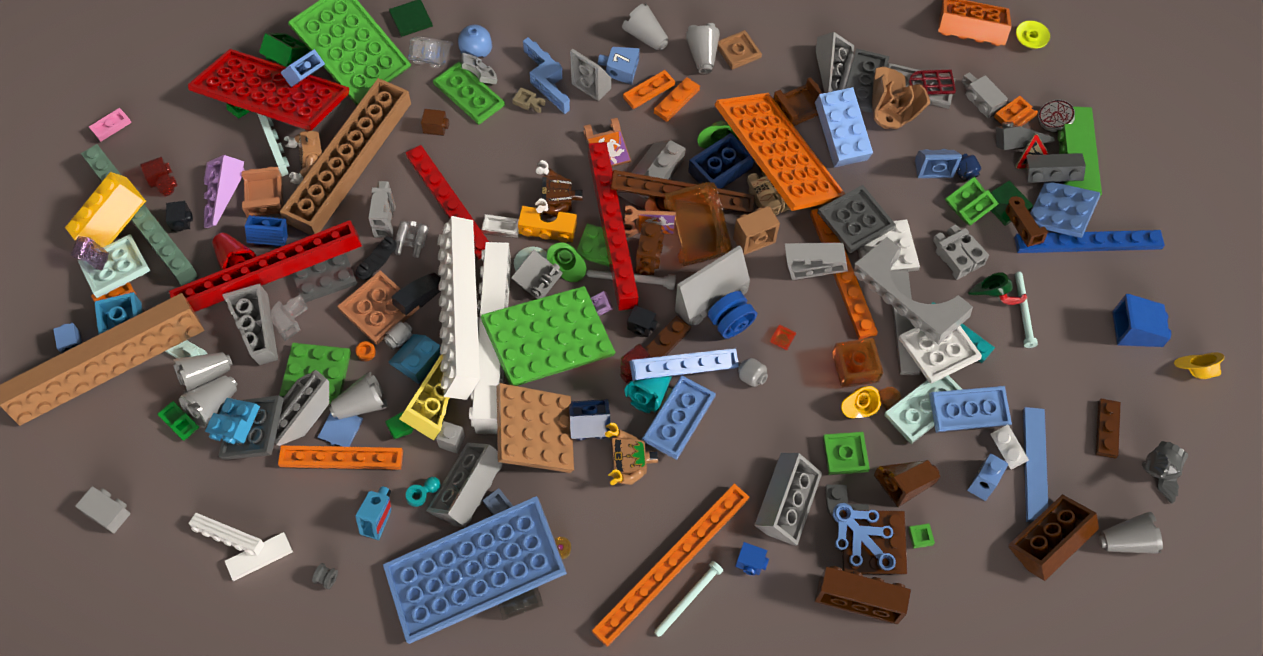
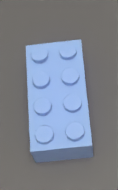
(843, 127)

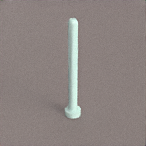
(1030, 341)
(714, 569)

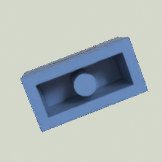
(302, 68)

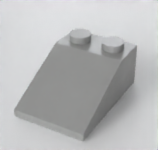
(589, 76)

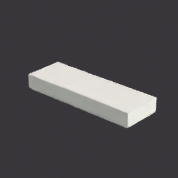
(244, 563)

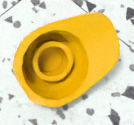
(861, 403)

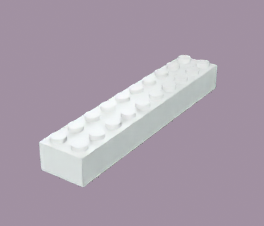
(494, 296)
(459, 309)

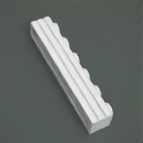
(227, 534)

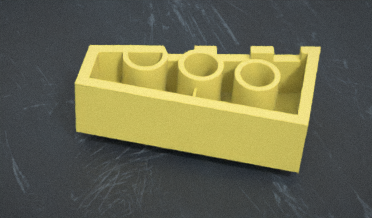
(428, 404)

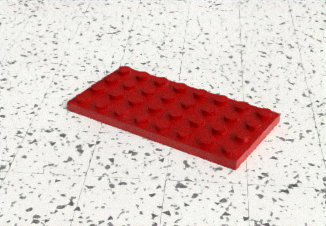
(263, 90)

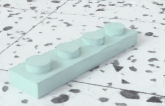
(276, 148)

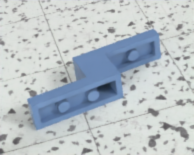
(546, 75)

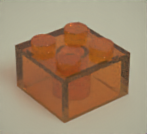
(857, 362)

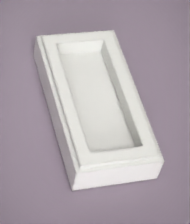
(500, 226)

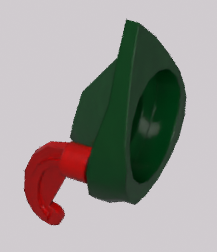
(997, 286)

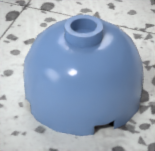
(475, 41)

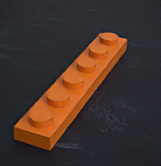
(340, 457)

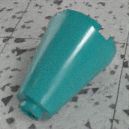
(647, 393)

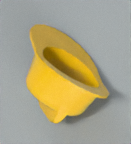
(1201, 366)

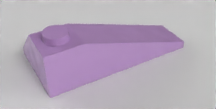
(222, 179)

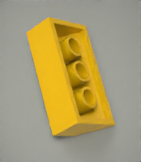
(106, 210)

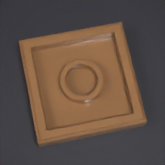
(738, 50)

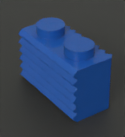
(266, 231)

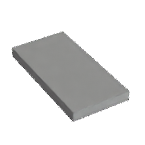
(940, 100)

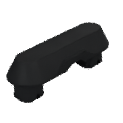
(377, 258)

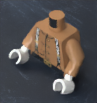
(309, 152)

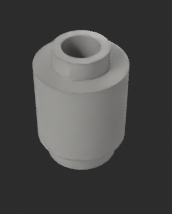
(398, 335)

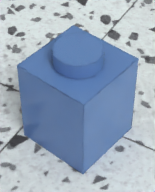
(67, 337)

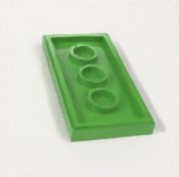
(468, 93)

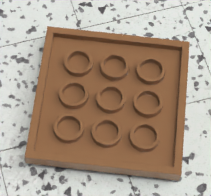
(534, 428)

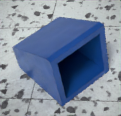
(1140, 322)

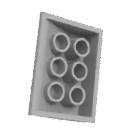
(710, 284)

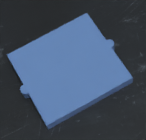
(340, 431)

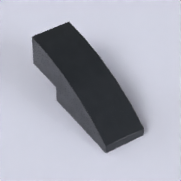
(416, 293)

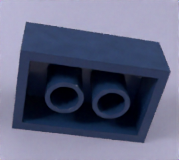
(721, 162)

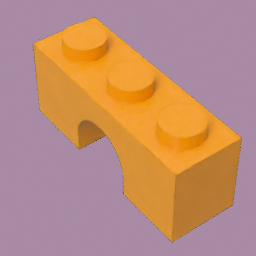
(560, 229)

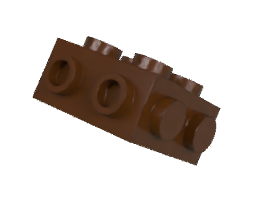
(649, 249)

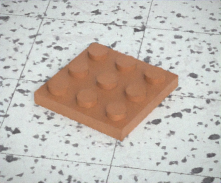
(372, 307)

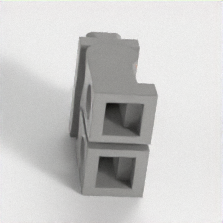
(382, 210)
(960, 251)

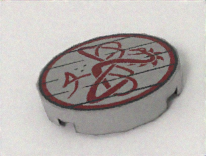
(1056, 114)

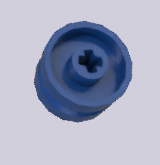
(732, 314)

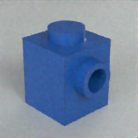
(752, 559)

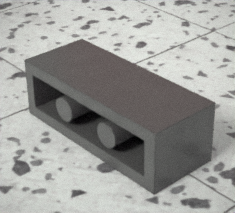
(1055, 167)

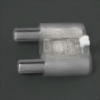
(411, 235)

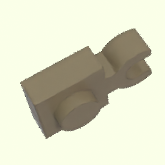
(527, 99)

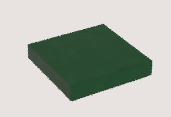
(410, 17)
(1002, 195)

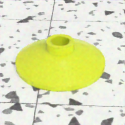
(1033, 34)

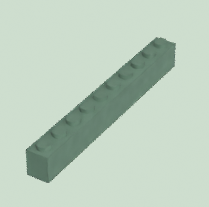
(146, 223)

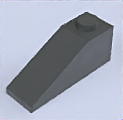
(1014, 136)

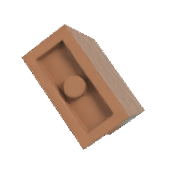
(262, 191)

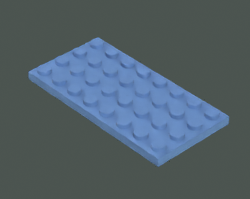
(473, 569)

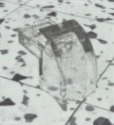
(283, 316)

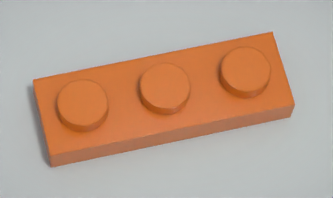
(648, 89)
(676, 99)

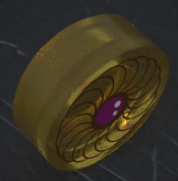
(563, 546)

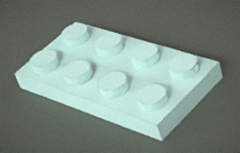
(914, 413)

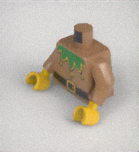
(629, 456)

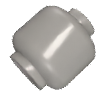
(752, 372)

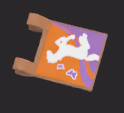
(615, 142)
(662, 218)

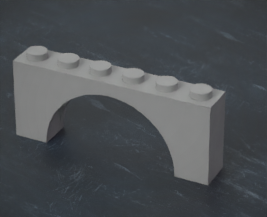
(933, 319)

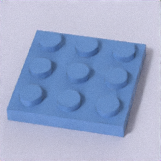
(1064, 208)

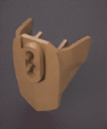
(895, 100)

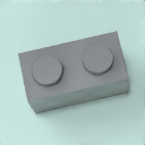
(103, 509)

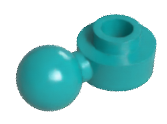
(431, 485)

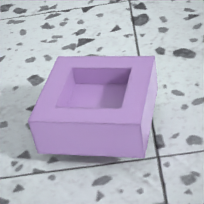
(602, 303)

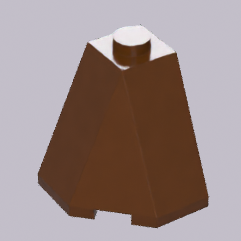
(906, 479)

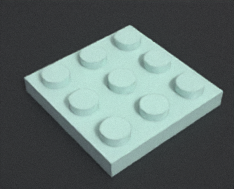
(122, 266)

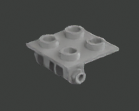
(537, 275)

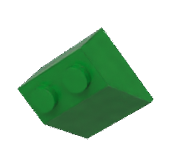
(282, 48)

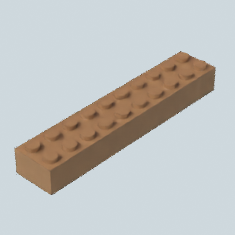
(346, 157)
(99, 359)

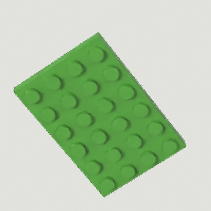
(349, 44)
(547, 336)

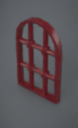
(937, 78)

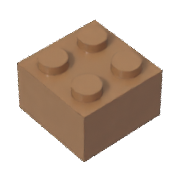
(756, 230)

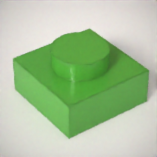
(921, 535)

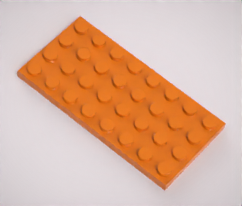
(779, 150)

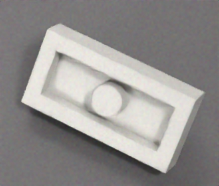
(1009, 447)

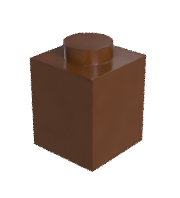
(434, 122)

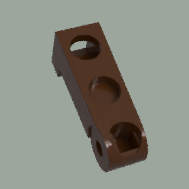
(1024, 222)

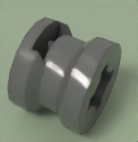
(325, 576)

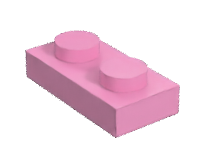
(110, 124)

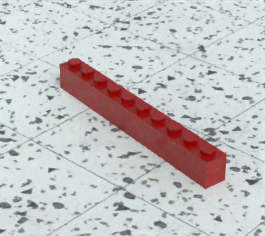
(612, 227)
(271, 265)

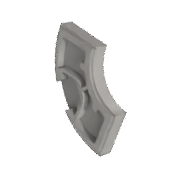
(475, 65)

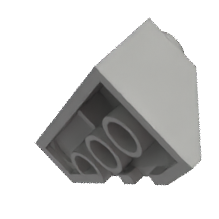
(831, 58)

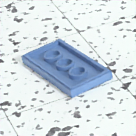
(970, 409)
(679, 417)

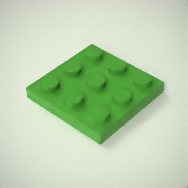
(329, 361)

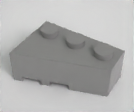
(815, 259)

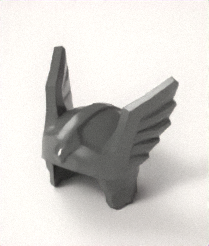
(1166, 464)

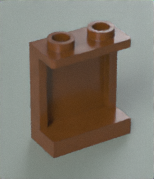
(799, 103)

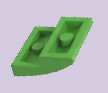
(971, 201)

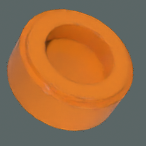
(365, 351)

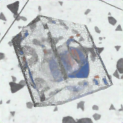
(429, 50)

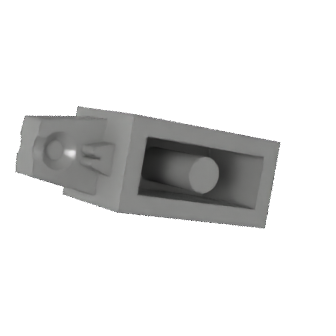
(984, 94)

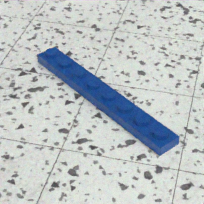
(1095, 242)

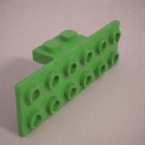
(1081, 139)

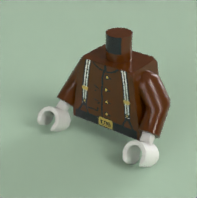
(556, 192)

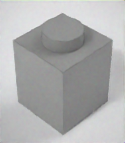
(450, 437)

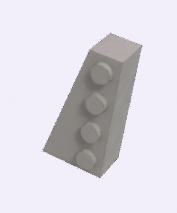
(253, 319)

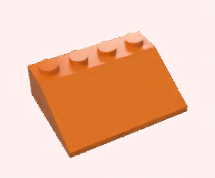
(975, 21)

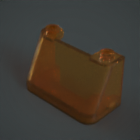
(699, 223)

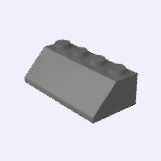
(661, 162)
(466, 484)
(788, 498)

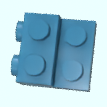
(233, 421)

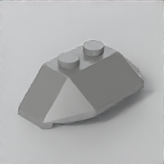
(302, 407)

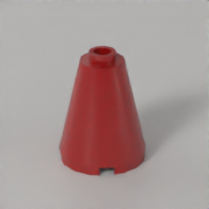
(230, 251)

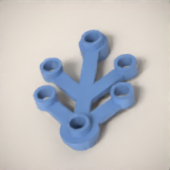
(861, 533)

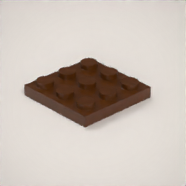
(895, 545)

